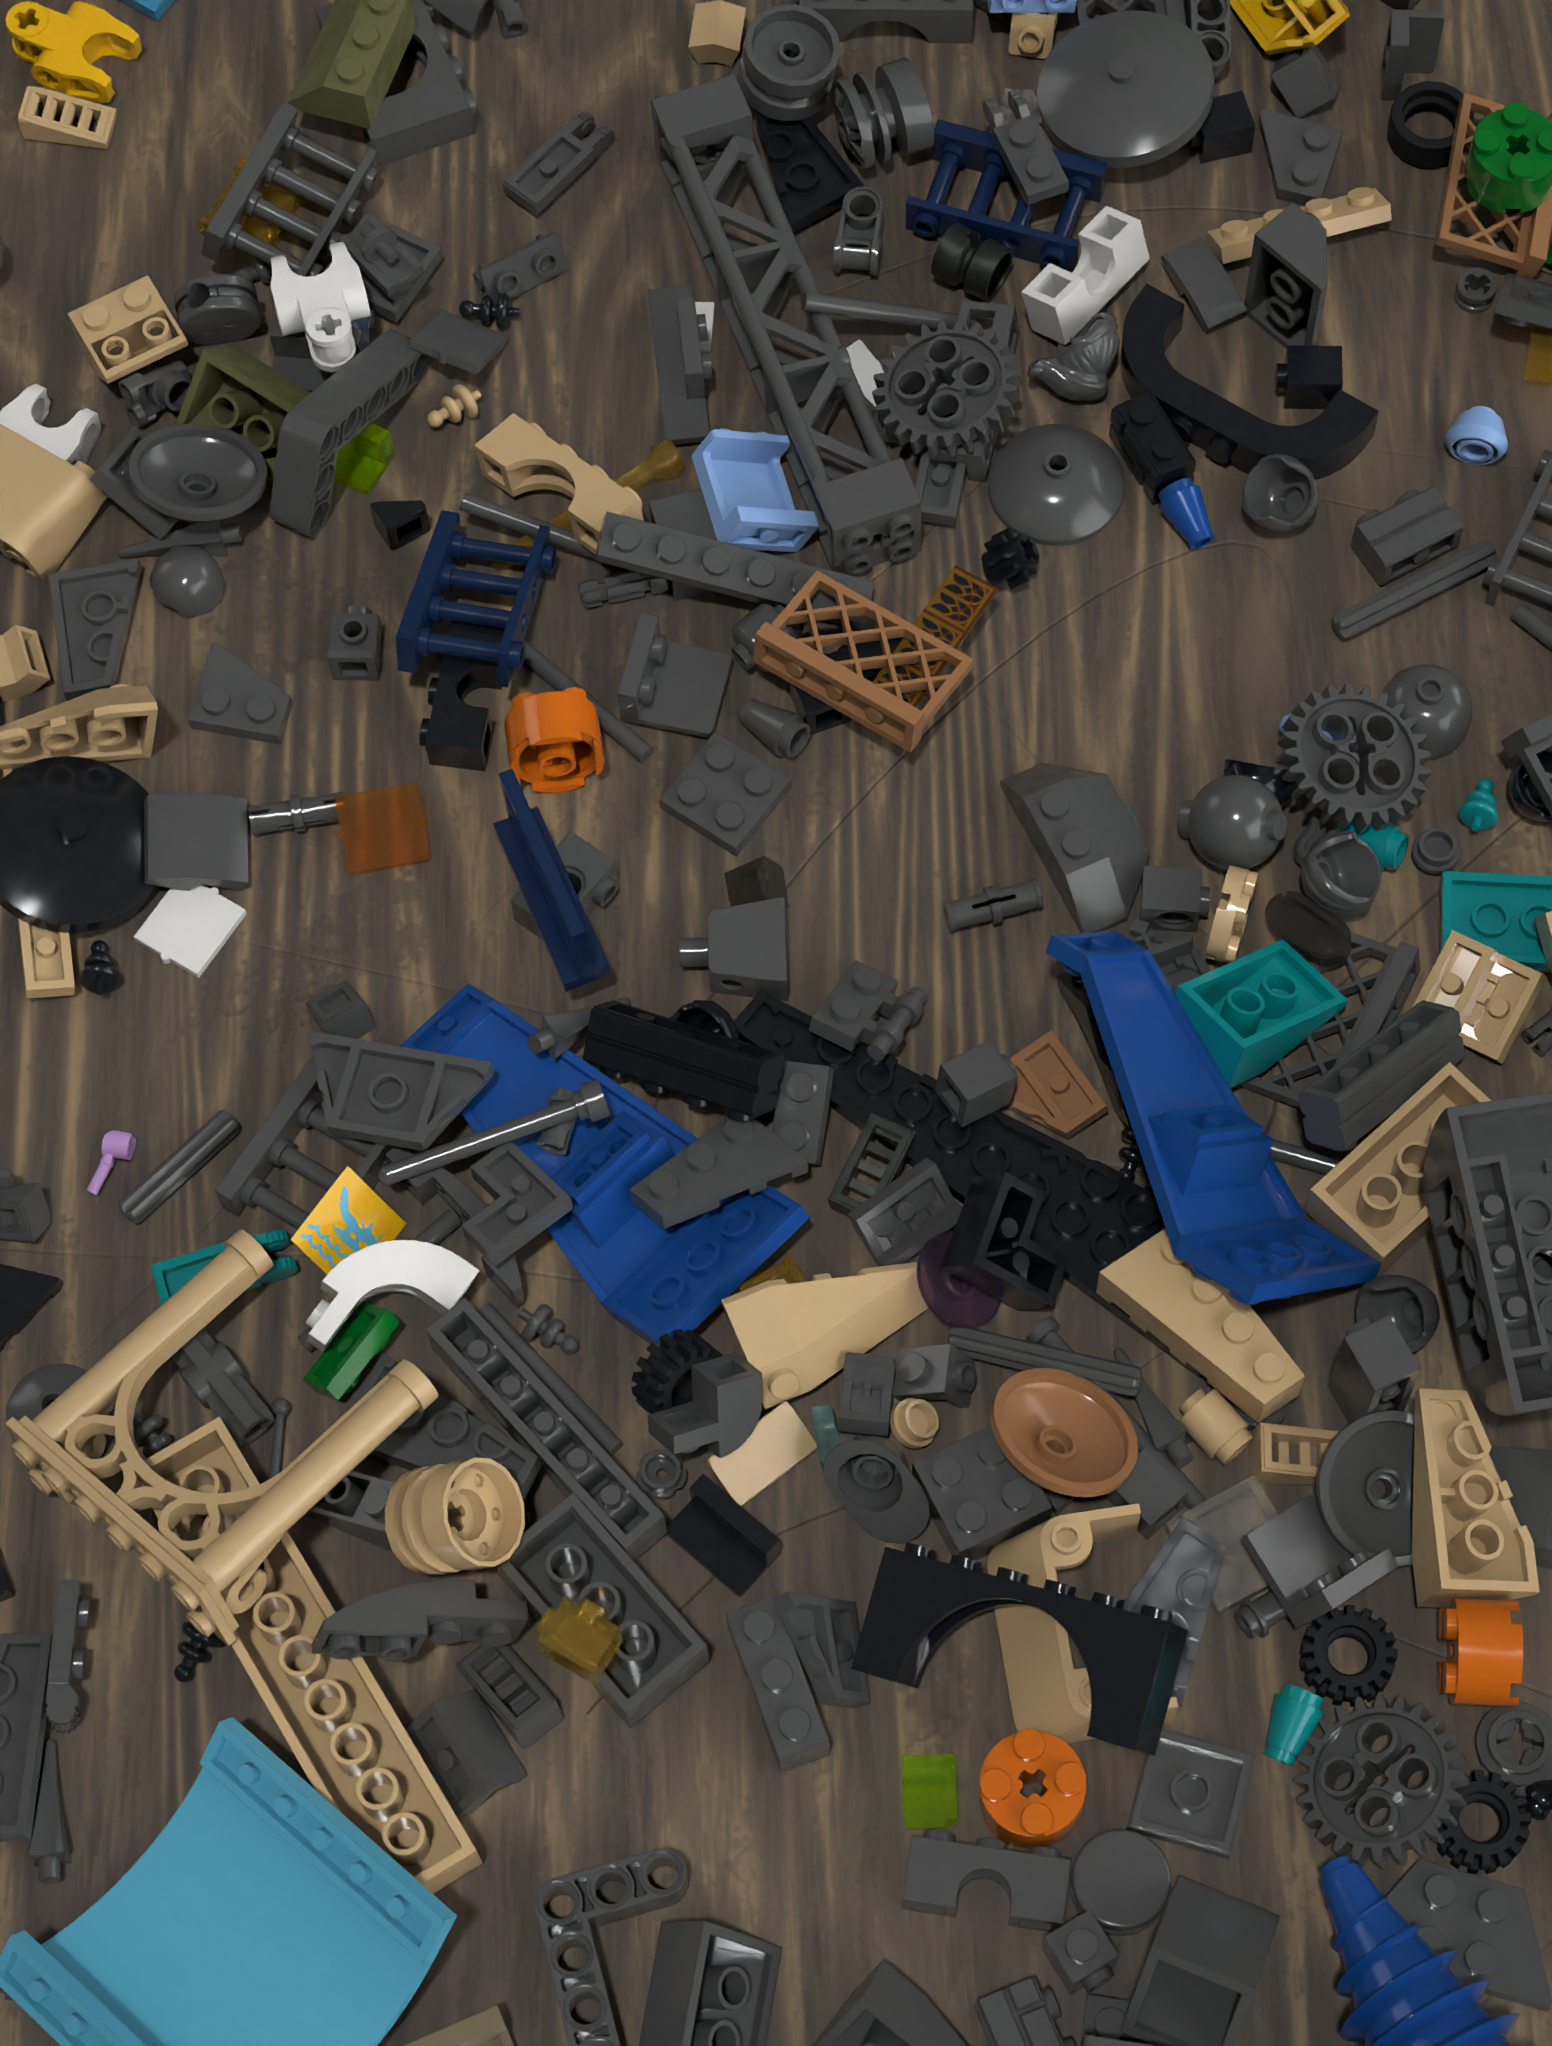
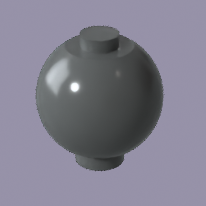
(1233, 822)

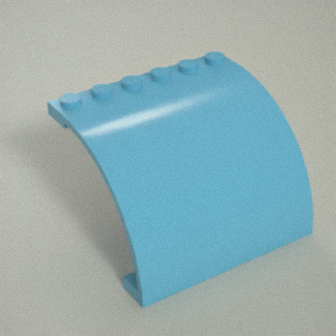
(238, 1925)

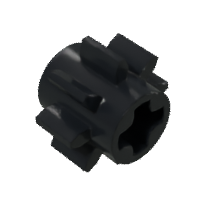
(1010, 558)

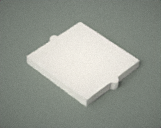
(190, 927)

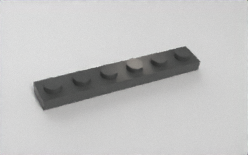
(715, 565)

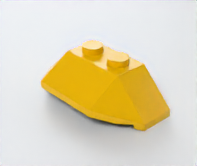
(1290, 23)

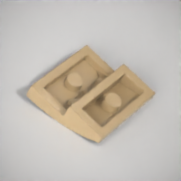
(1486, 991)

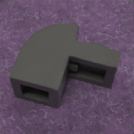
(722, 1408)

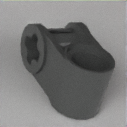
(859, 238)

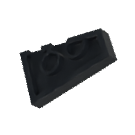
(804, 169)

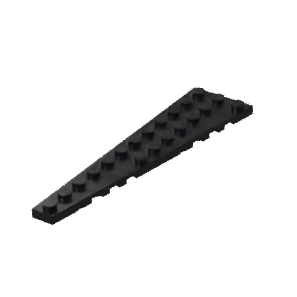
(1087, 1206)

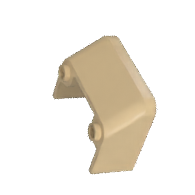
(1033, 1645)

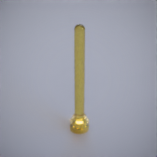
(660, 462)

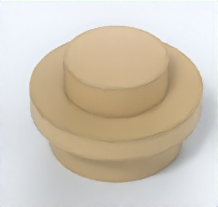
(914, 1422)

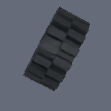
(665, 1366)
(1369, 1633)
(1513, 1825)

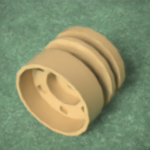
(454, 1516)

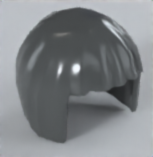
(1280, 493)
(1406, 1301)

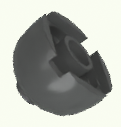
(1437, 702)

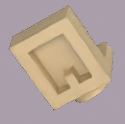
(1032, 34)

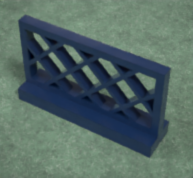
(548, 890)

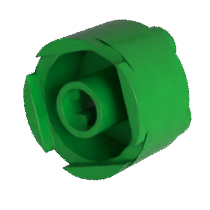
(1511, 159)

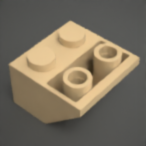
(126, 330)

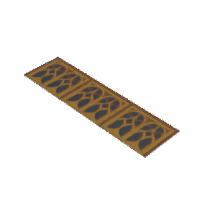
(946, 617)

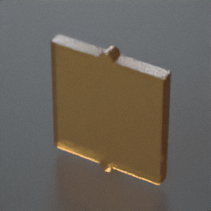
(382, 828)

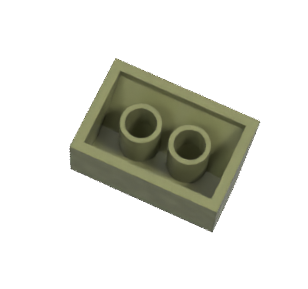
(355, 60)
(241, 396)

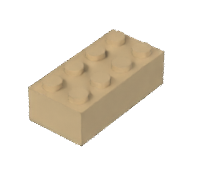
(1378, 1189)

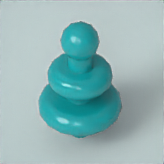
(1479, 808)

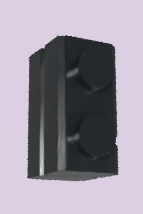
(1150, 444)

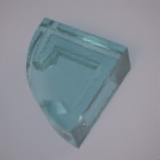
(825, 1431)

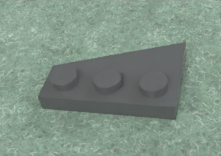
(92, 622)

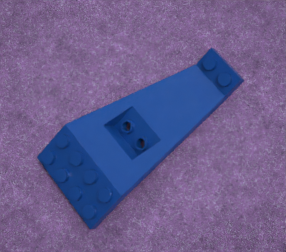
(1201, 1151)
(635, 1268)

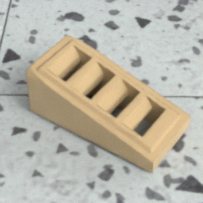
(53, 103)
(1282, 1437)

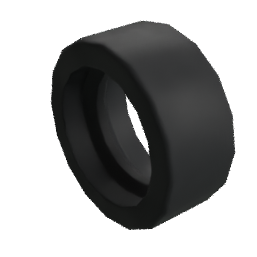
(1416, 98)

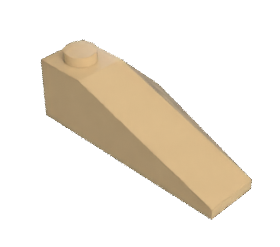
(95, 726)
(806, 1328)
(1462, 1512)

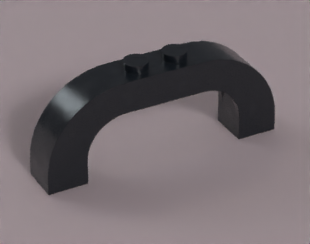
(1219, 425)

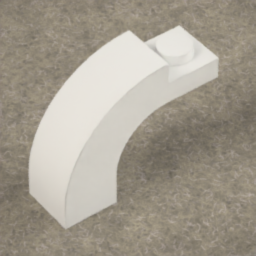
(389, 1266)

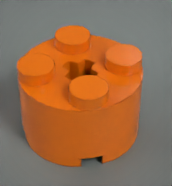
(554, 739)
(1481, 1652)
(1031, 1759)

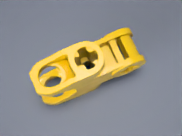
(68, 44)

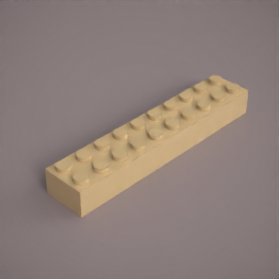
(322, 1704)

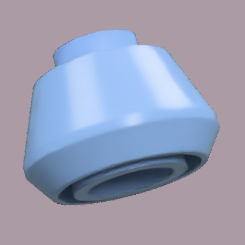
(1477, 436)

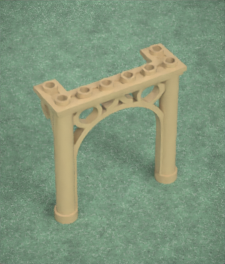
(220, 1569)

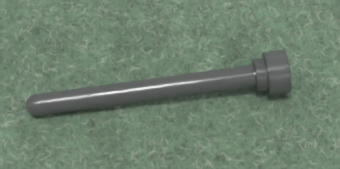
(586, 1104)

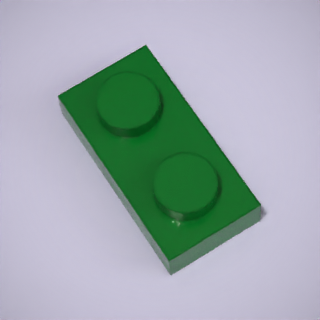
(351, 1350)

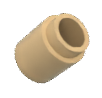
(1215, 1425)

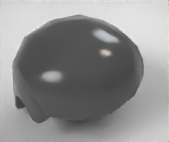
(187, 581)

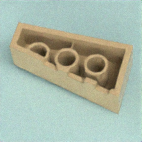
(1203, 1326)

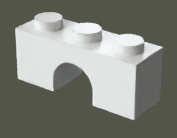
(1110, 256)

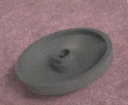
(1126, 88)

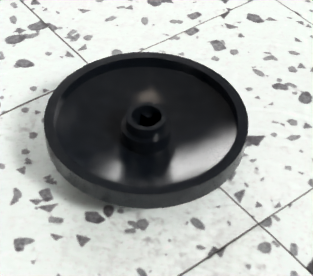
(72, 844)

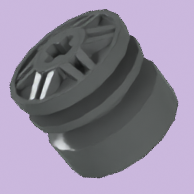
(885, 113)

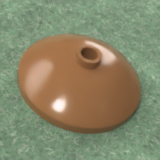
(1063, 1432)

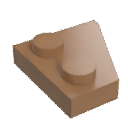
(1053, 1088)

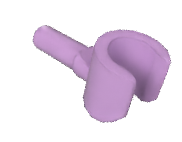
(114, 1145)

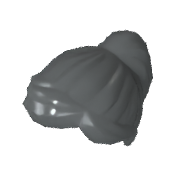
(1081, 367)

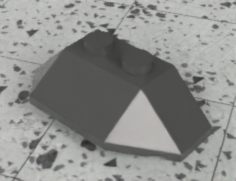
(1081, 840)

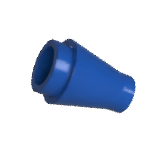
(1186, 510)

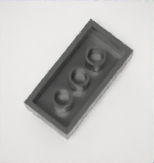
(579, 1559)

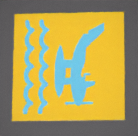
(346, 1222)

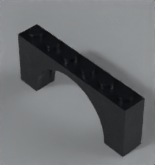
(1126, 1653)

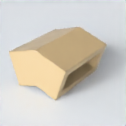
(716, 32)
(21, 663)

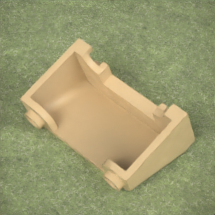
(42, 504)

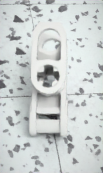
(321, 306)
(69, 442)

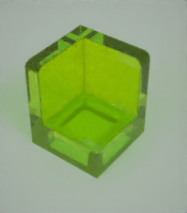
(365, 459)
(929, 1791)

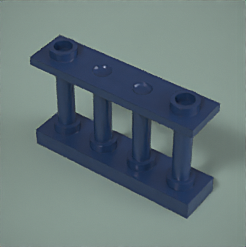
(976, 150)
(440, 574)

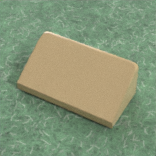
(767, 1455)

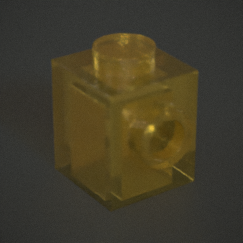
(579, 1637)

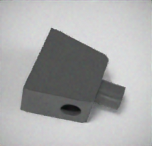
(743, 949)

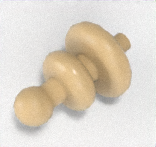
(452, 408)

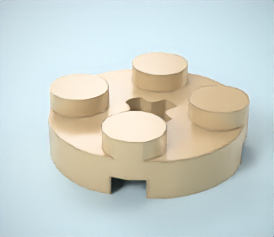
(1231, 914)

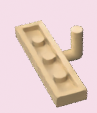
(1339, 215)

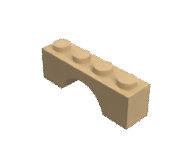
(525, 459)

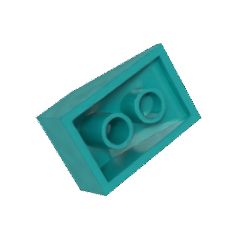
(1258, 1009)

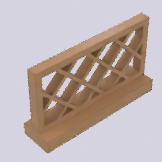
(1533, 227)
(835, 683)

